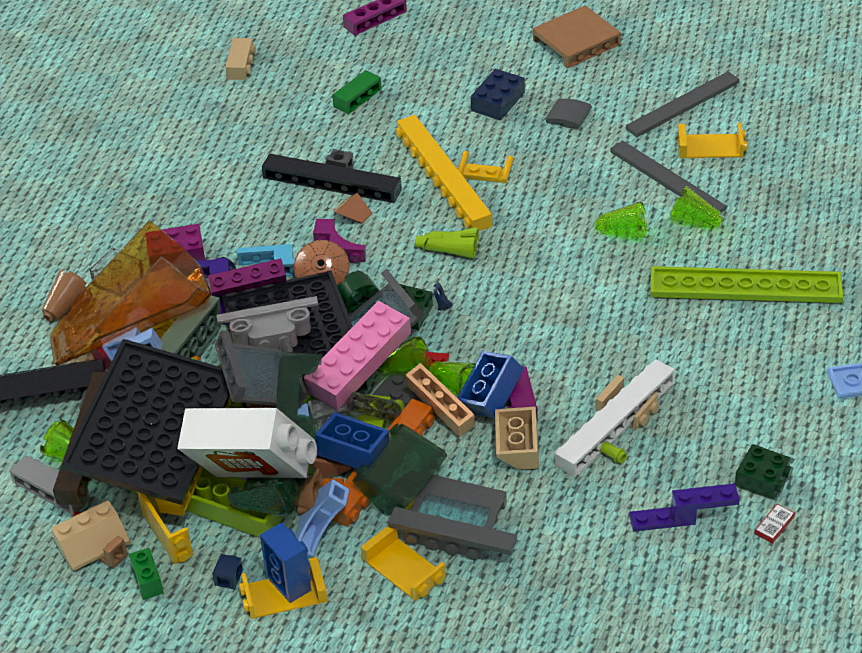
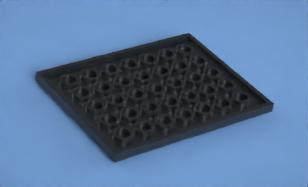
(327, 320)
(138, 420)

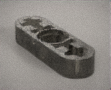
(360, 404)

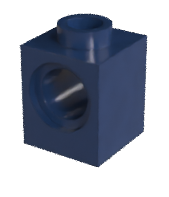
(227, 571)

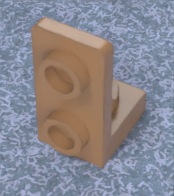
(114, 552)

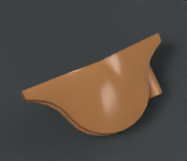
(309, 492)

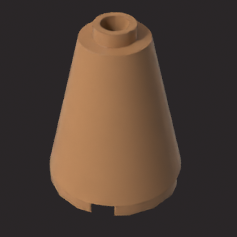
(62, 294)

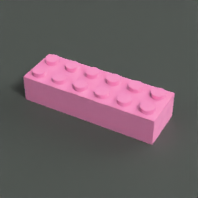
(358, 355)

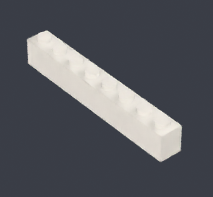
(613, 418)

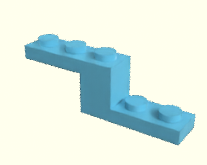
(262, 254)

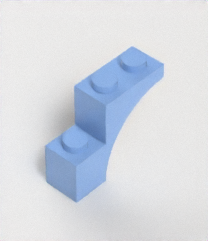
(147, 338)
(312, 524)

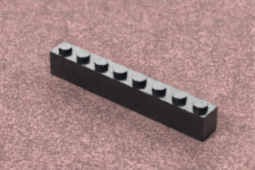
(331, 178)

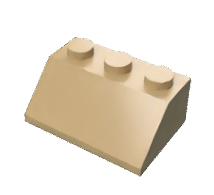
(517, 437)
(87, 534)

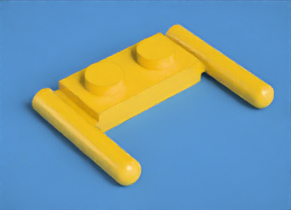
(484, 172)

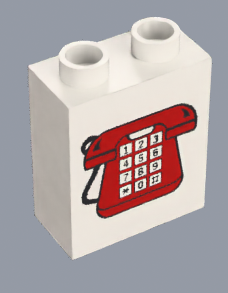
(246, 442)

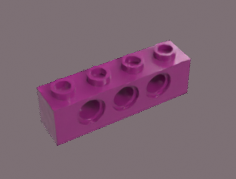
(373, 15)
(247, 277)

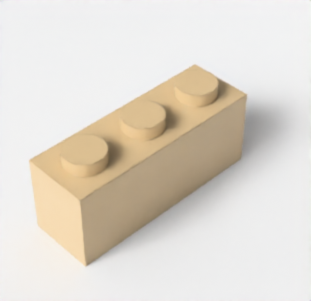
(240, 58)

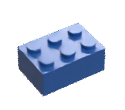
(490, 383)
(350, 440)
(286, 562)

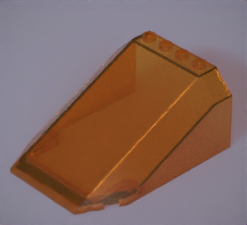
(138, 288)

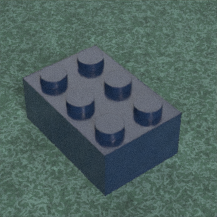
(497, 94)

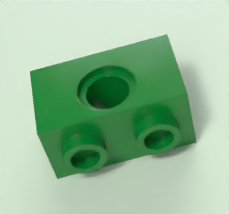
(146, 573)

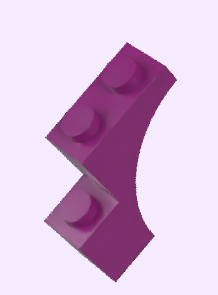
(325, 230)

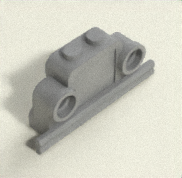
(271, 323)

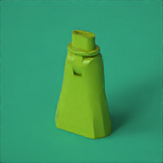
(459, 243)

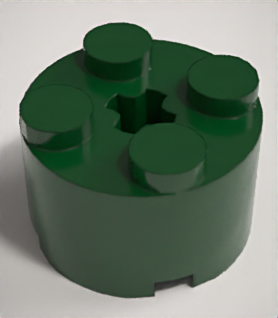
(356, 290)

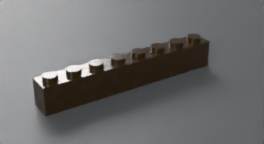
(72, 487)

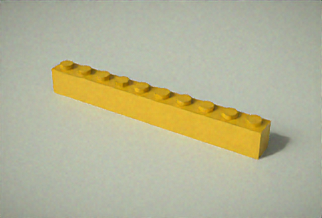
(443, 173)

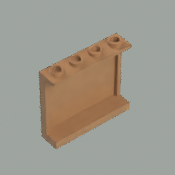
(578, 35)

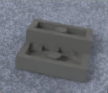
(569, 112)

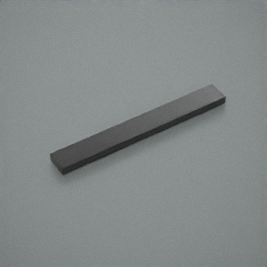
(682, 104)
(659, 172)

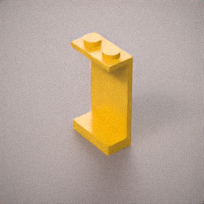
(711, 144)
(176, 544)
(401, 564)
(265, 599)

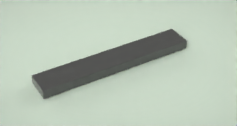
(452, 530)

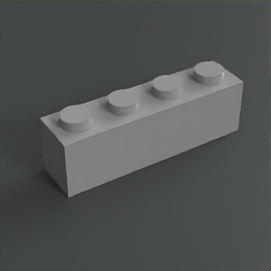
(40, 481)

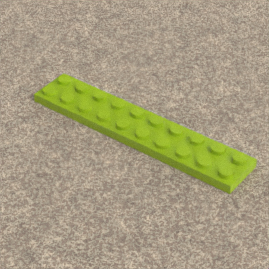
(746, 284)

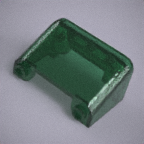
(288, 386)
(399, 469)
(268, 495)

